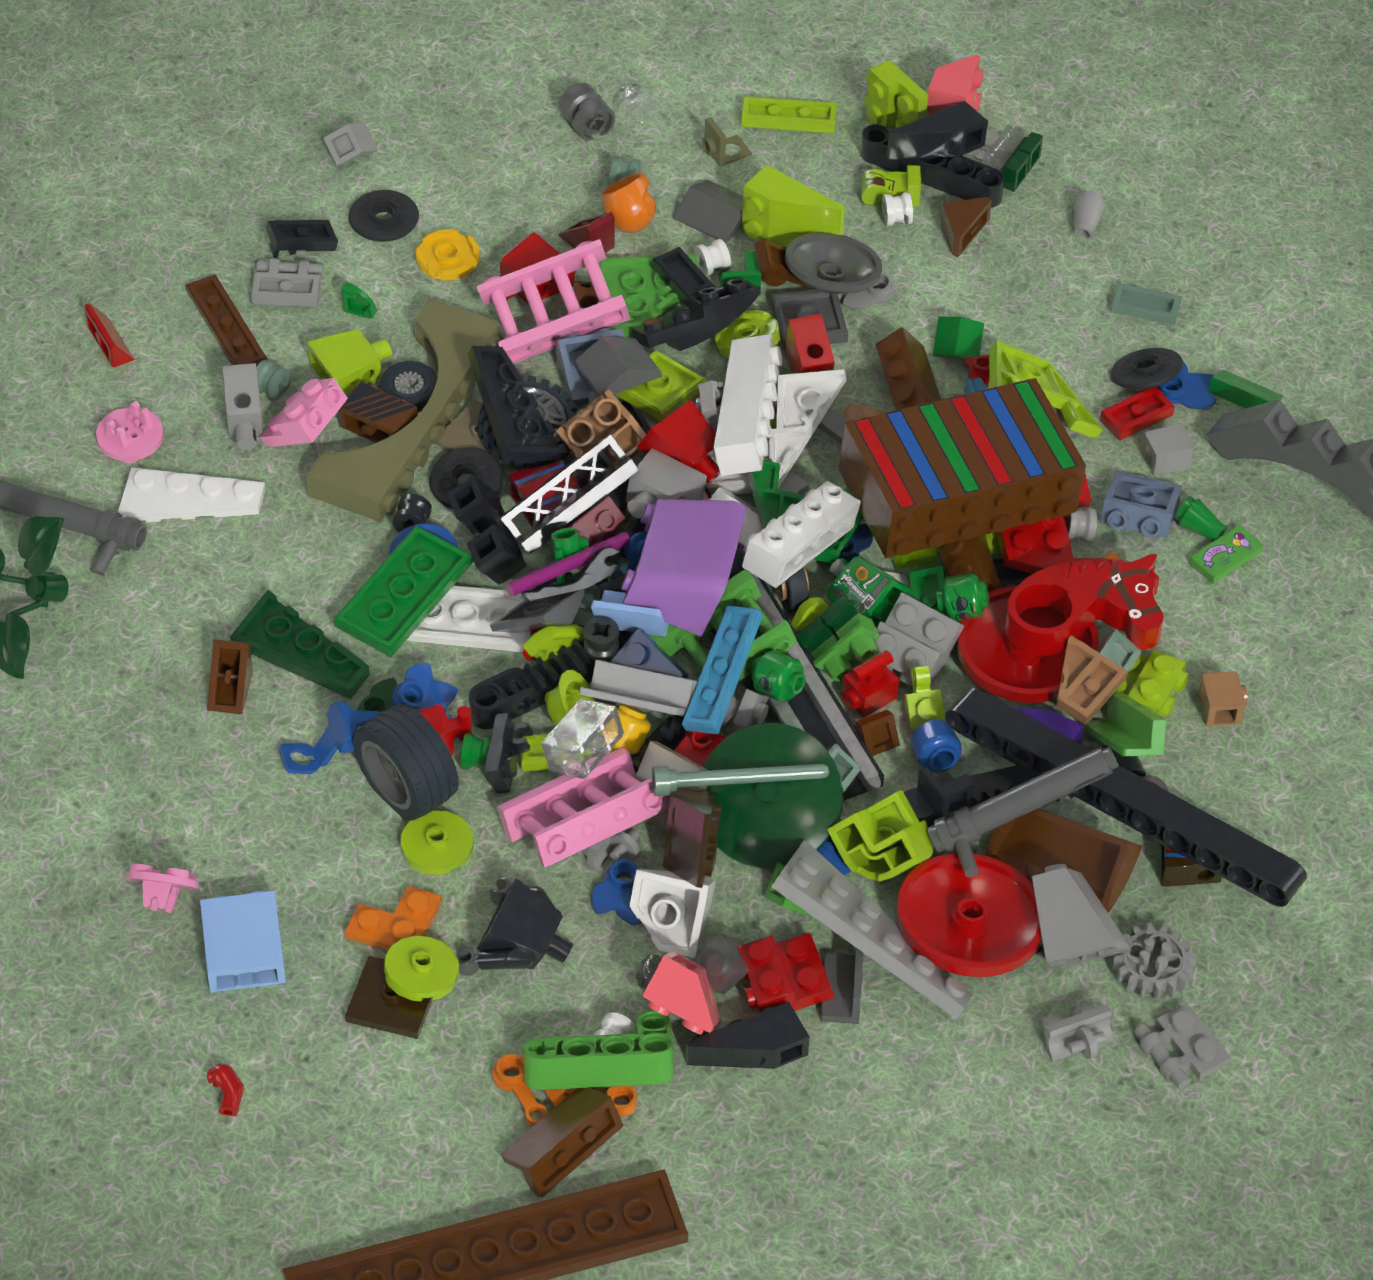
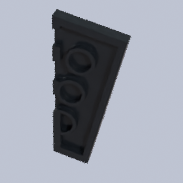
(511, 410)

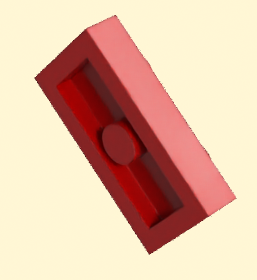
(1137, 413)

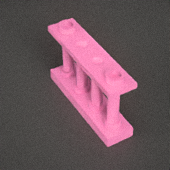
(581, 321)
(569, 794)

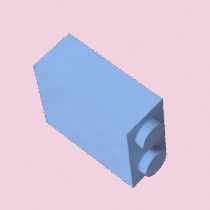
(242, 941)

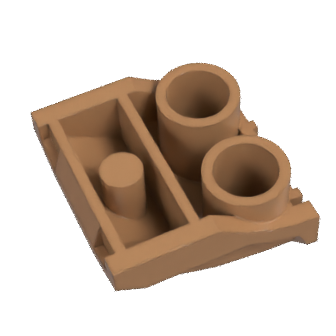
(598, 419)

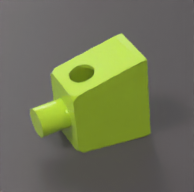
(348, 358)

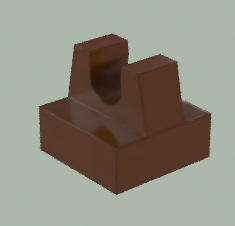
(878, 732)

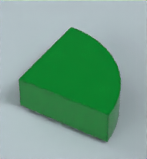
(357, 301)

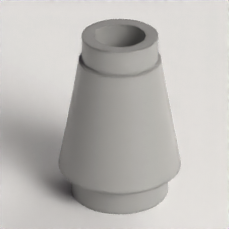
(1087, 213)

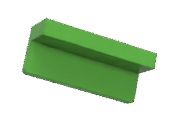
(1129, 728)

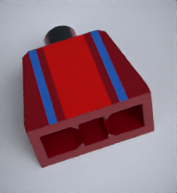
(526, 481)

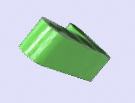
(603, 1059)

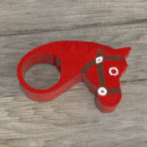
(1085, 592)

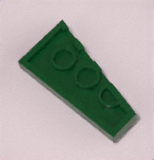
(302, 649)

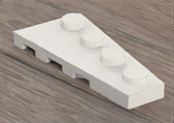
(170, 495)

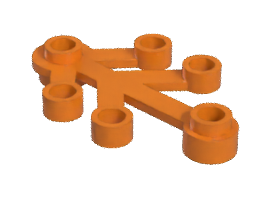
(514, 1062)

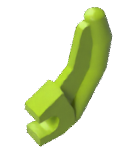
(552, 639)

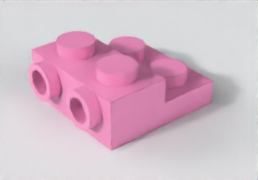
(305, 414)

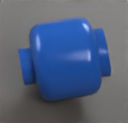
(936, 746)

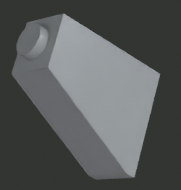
(1073, 919)

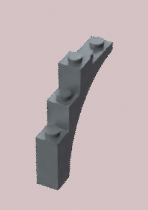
(1315, 447)

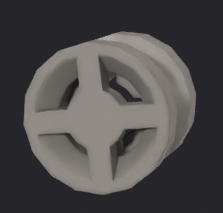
(1082, 524)

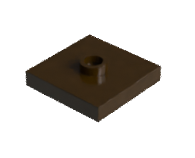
(382, 1008)

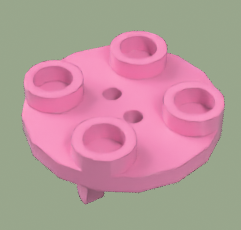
(117, 433)
(161, 889)

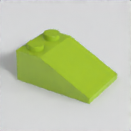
(784, 209)

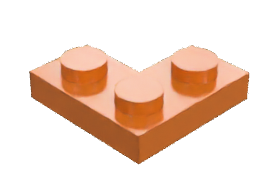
(382, 929)

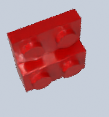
(784, 973)

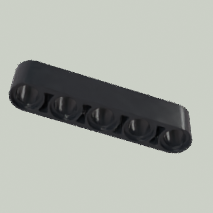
(951, 175)

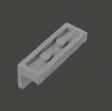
(640, 688)

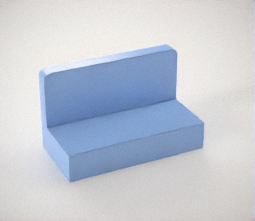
(629, 617)

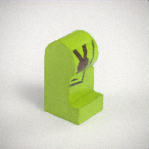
(877, 182)

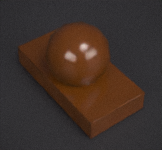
(773, 265)

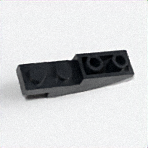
(707, 315)

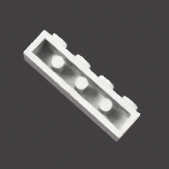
(800, 533)

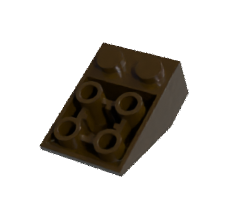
(692, 835)

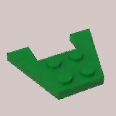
(774, 502)

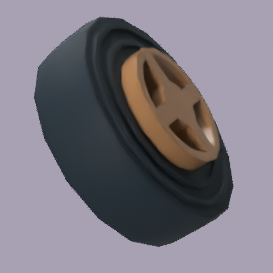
(794, 590)

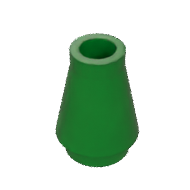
(1199, 519)

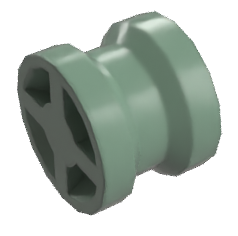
(622, 169)
(273, 380)

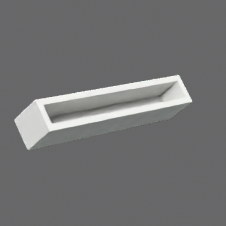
(747, 405)

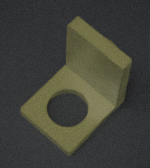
(715, 144)

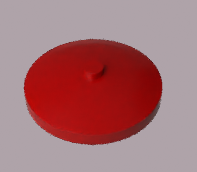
(1001, 666)
(969, 923)

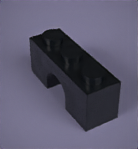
(493, 545)

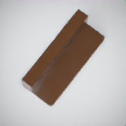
(564, 1138)

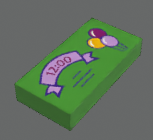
(1226, 554)

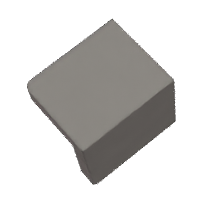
(350, 142)
(1170, 449)

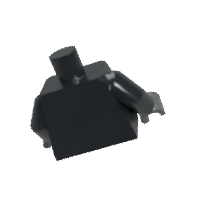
(518, 931)

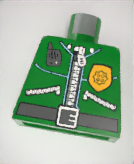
(867, 585)

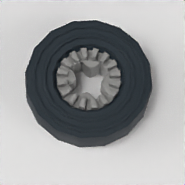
(411, 373)

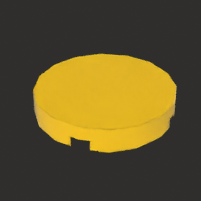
(448, 263)

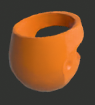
(630, 203)

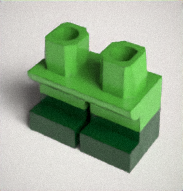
(840, 637)

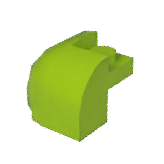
(883, 839)

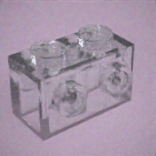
(582, 738)

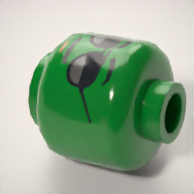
(963, 597)
(777, 676)

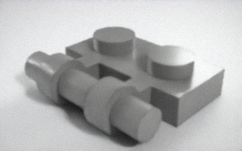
(287, 283)
(1190, 1039)

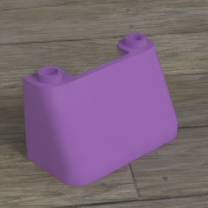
(685, 559)

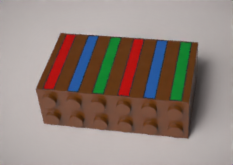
(961, 467)

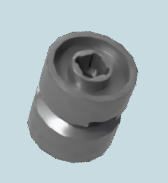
(586, 111)

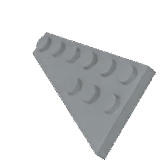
(838, 904)

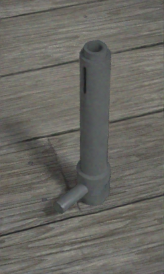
(105, 526)
(970, 823)

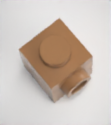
(1222, 698)

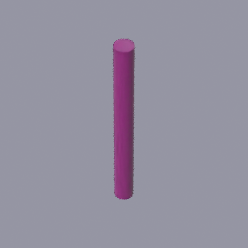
(564, 565)

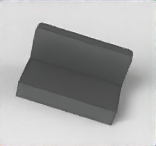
(846, 982)

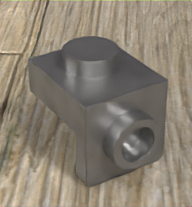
(723, 962)

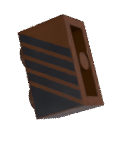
(375, 413)

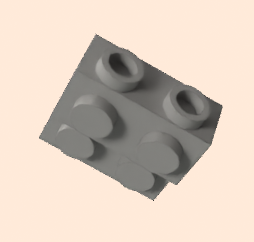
(917, 637)

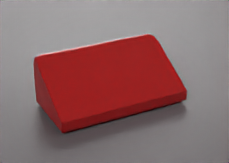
(107, 337)

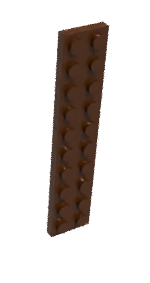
(526, 1241)

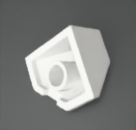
(672, 909)

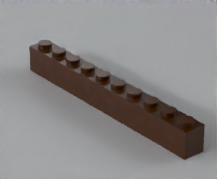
(912, 385)

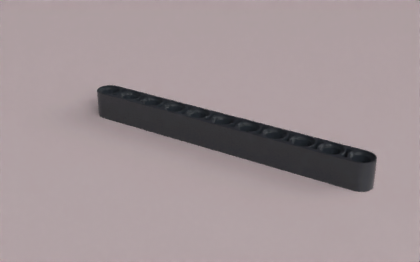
(1131, 799)

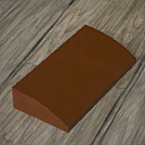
(1050, 839)

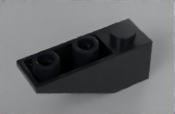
(941, 134)
(756, 1042)

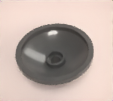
(833, 263)

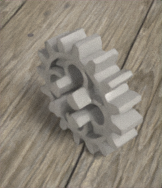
(1172, 954)

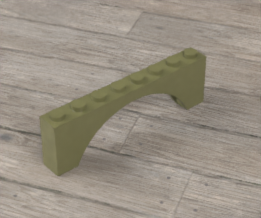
(374, 476)

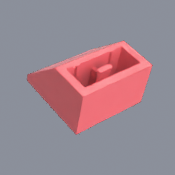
(956, 84)
(685, 990)

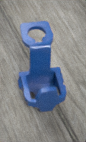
(338, 736)

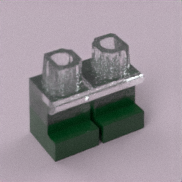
(1010, 154)

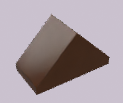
(963, 221)
(229, 676)

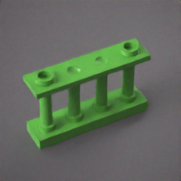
(739, 592)

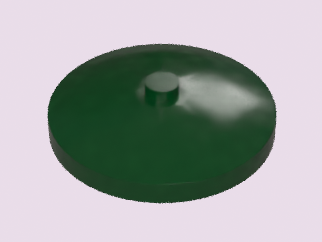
(772, 819)

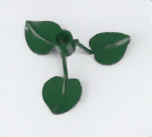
(37, 546)

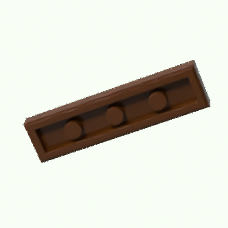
(225, 321)

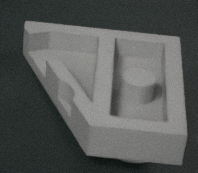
(710, 401)

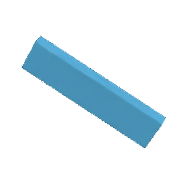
(722, 670)

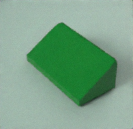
(1240, 390)

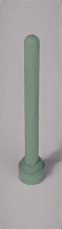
(668, 780)

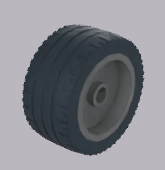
(406, 761)

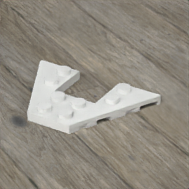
(800, 408)

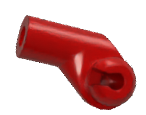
(231, 1085)

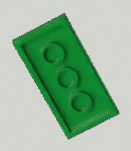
(403, 591)

